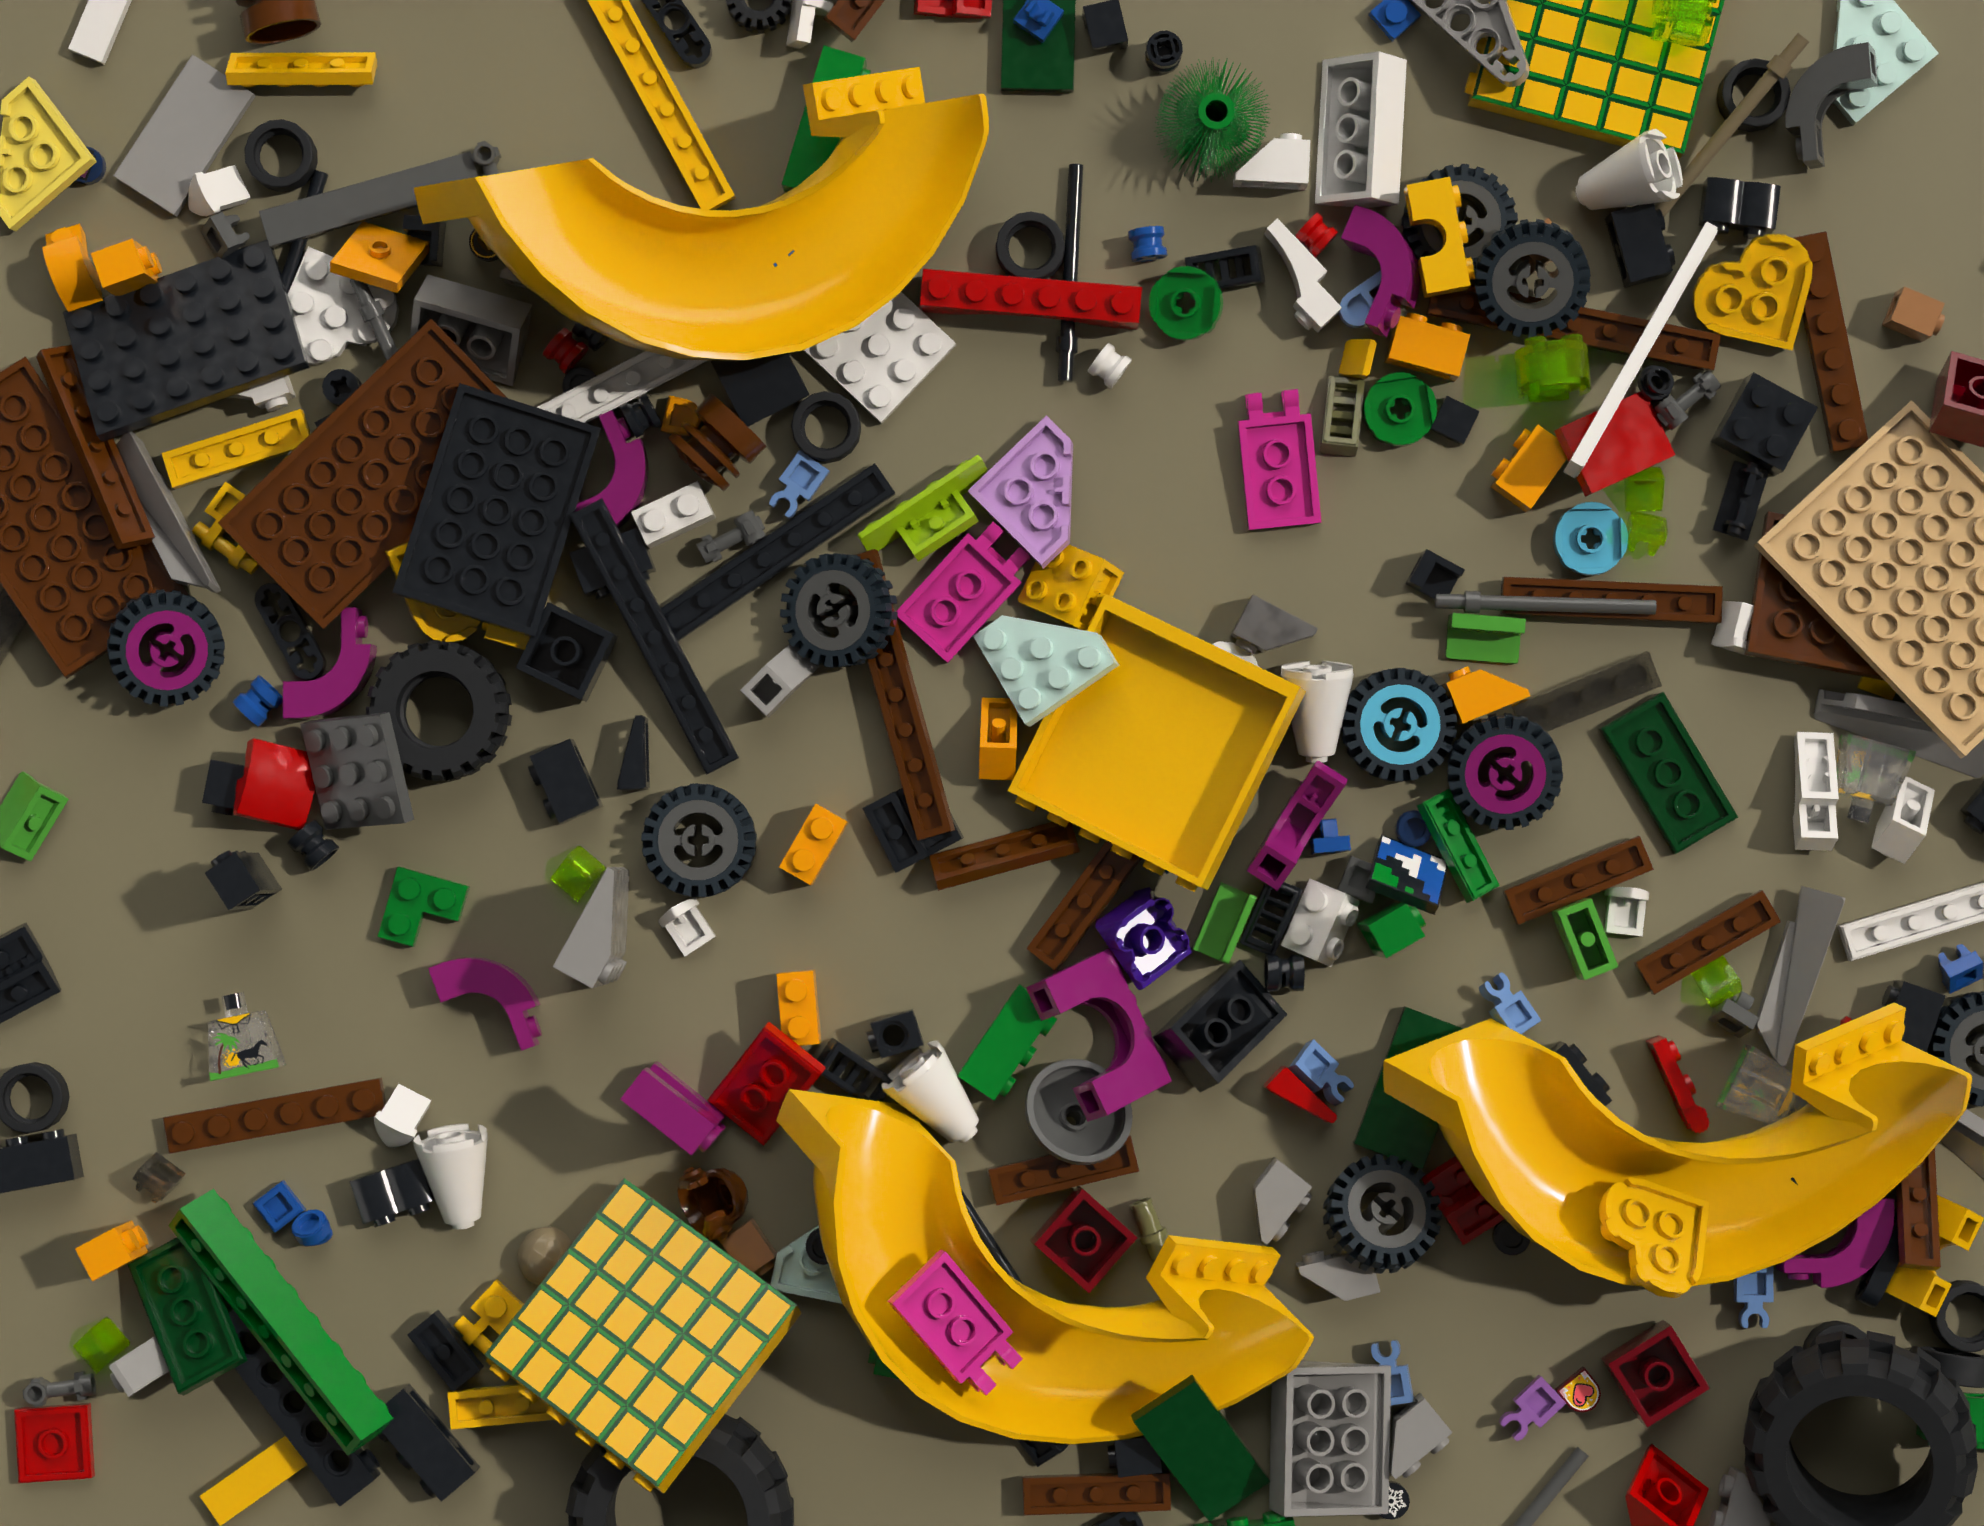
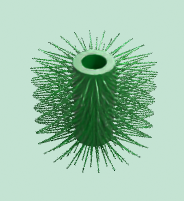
(1216, 106)

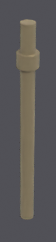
(1778, 68)

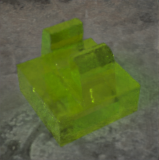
(1647, 529)

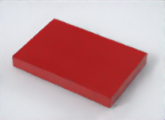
(1627, 446)
(760, 1081)

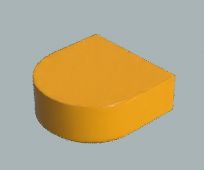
(676, 413)

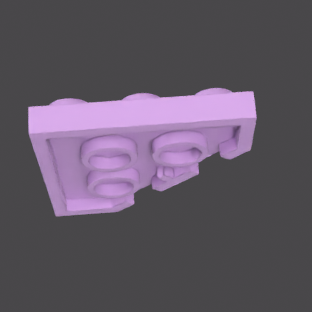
(1032, 491)

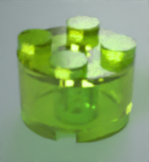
(1682, 21)
(1552, 368)

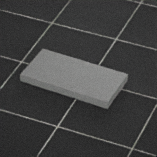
(184, 135)

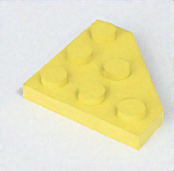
(36, 154)

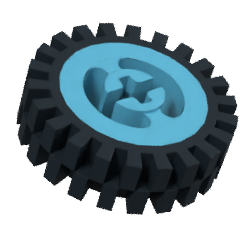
(1432, 739)

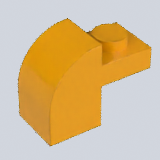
(71, 268)

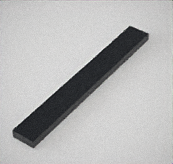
(777, 551)
(654, 636)

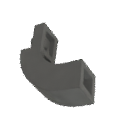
(1819, 86)

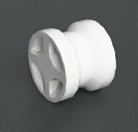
(1109, 365)

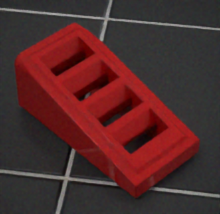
(1290, 1088)

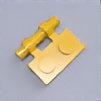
(213, 538)
(496, 1308)

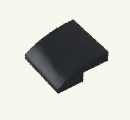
(761, 385)
(896, 832)
(24, 973)

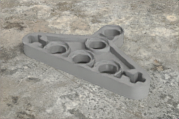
(1485, 20)

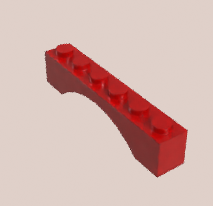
(1034, 297)

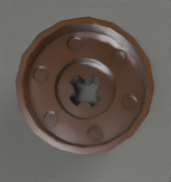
(278, 20)
(717, 442)

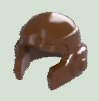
(712, 1200)

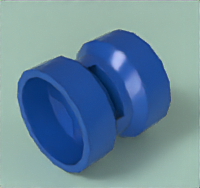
(258, 700)

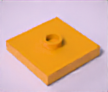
(379, 257)

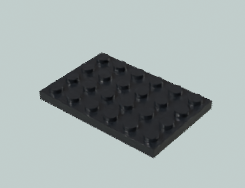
(185, 340)
(496, 510)

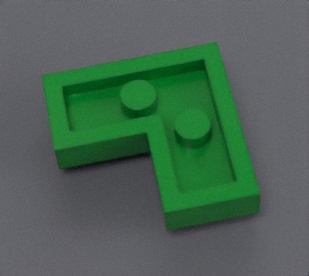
(414, 895)

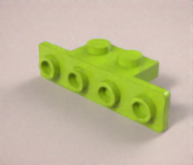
(931, 515)

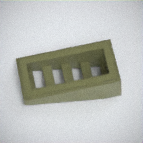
(1339, 445)

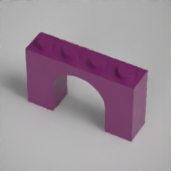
(1136, 1060)
(674, 1108)

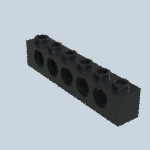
(296, 1425)

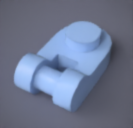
(1358, 302)

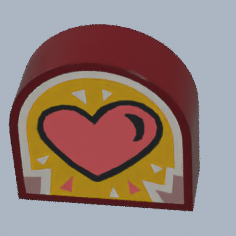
(1580, 1391)

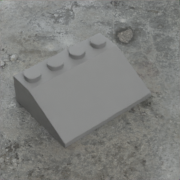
(600, 935)
(1330, 1440)

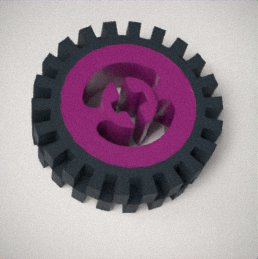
(145, 678)
(1479, 797)

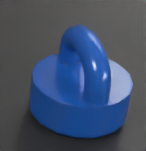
(312, 1228)

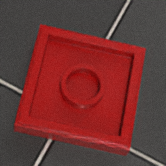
(54, 1443)

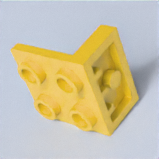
(1071, 586)

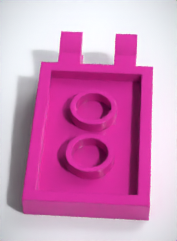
(1278, 464)
(962, 592)
(954, 1321)

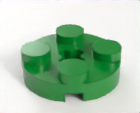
(1172, 287)
(1411, 392)

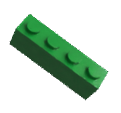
(812, 151)

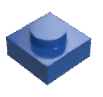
(1394, 17)

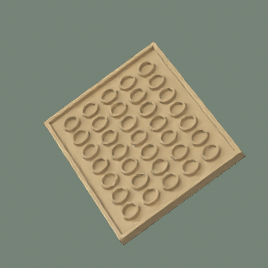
(1899, 568)

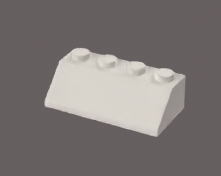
(1361, 130)

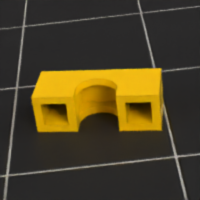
(1435, 204)
(1924, 1287)

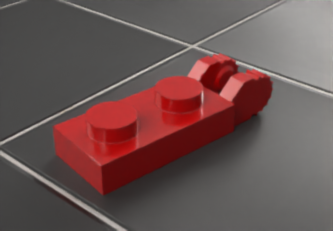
(1678, 1085)

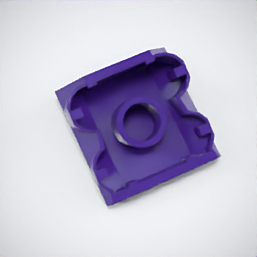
(1144, 936)

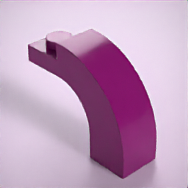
(1400, 278)
(630, 474)
(342, 682)
(1296, 825)
(495, 980)
(1853, 1255)

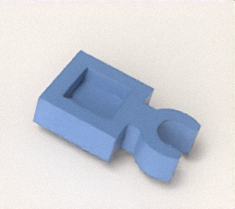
(801, 479)
(1510, 1009)
(1316, 1070)
(1753, 1291)
(1400, 1377)

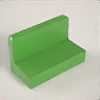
(1484, 638)
(28, 815)
(1224, 923)

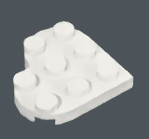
(329, 309)

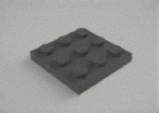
(357, 771)

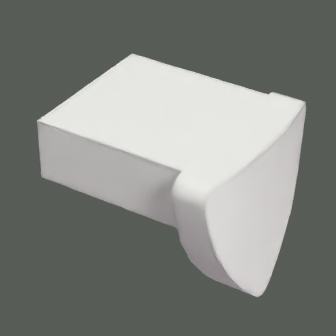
(802, 20)
(216, 191)
(1734, 626)
(1625, 910)
(687, 926)
(401, 1116)

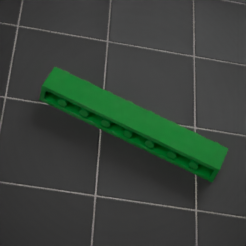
(280, 1321)

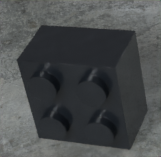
(1764, 424)
(567, 652)

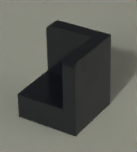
(1105, 24)
(430, 232)
(1434, 574)

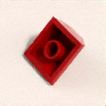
(1663, 1492)

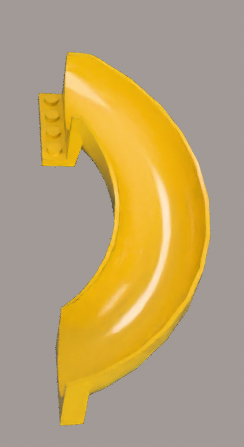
(706, 279)
(1552, 1149)
(896, 1200)

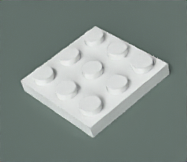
(884, 355)

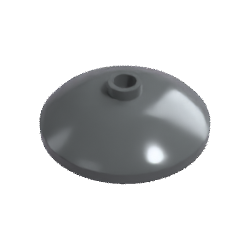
(1053, 1100)

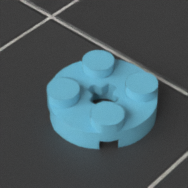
(1575, 554)

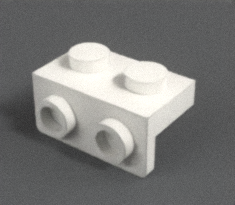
(1321, 923)

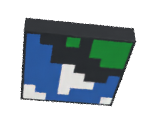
(1407, 874)

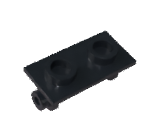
(1741, 500)

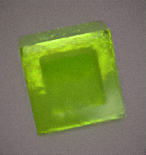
(1645, 490)
(578, 873)
(1717, 981)
(101, 1344)

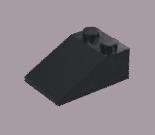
(1220, 1027)

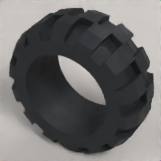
(1866, 1369)
(730, 1446)

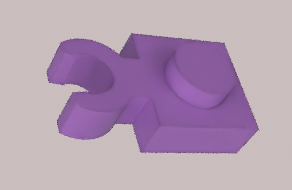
(1536, 1404)

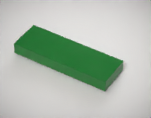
(1458, 845)

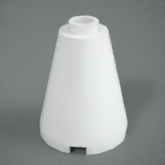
(1633, 175)
(1322, 707)
(933, 1093)
(455, 1171)

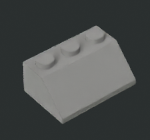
(479, 322)

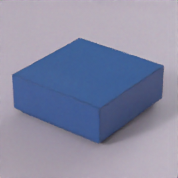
(279, 1206)

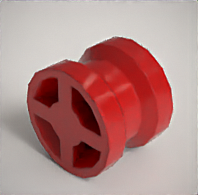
(1316, 235)
(565, 350)

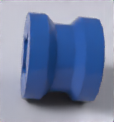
(1147, 244)

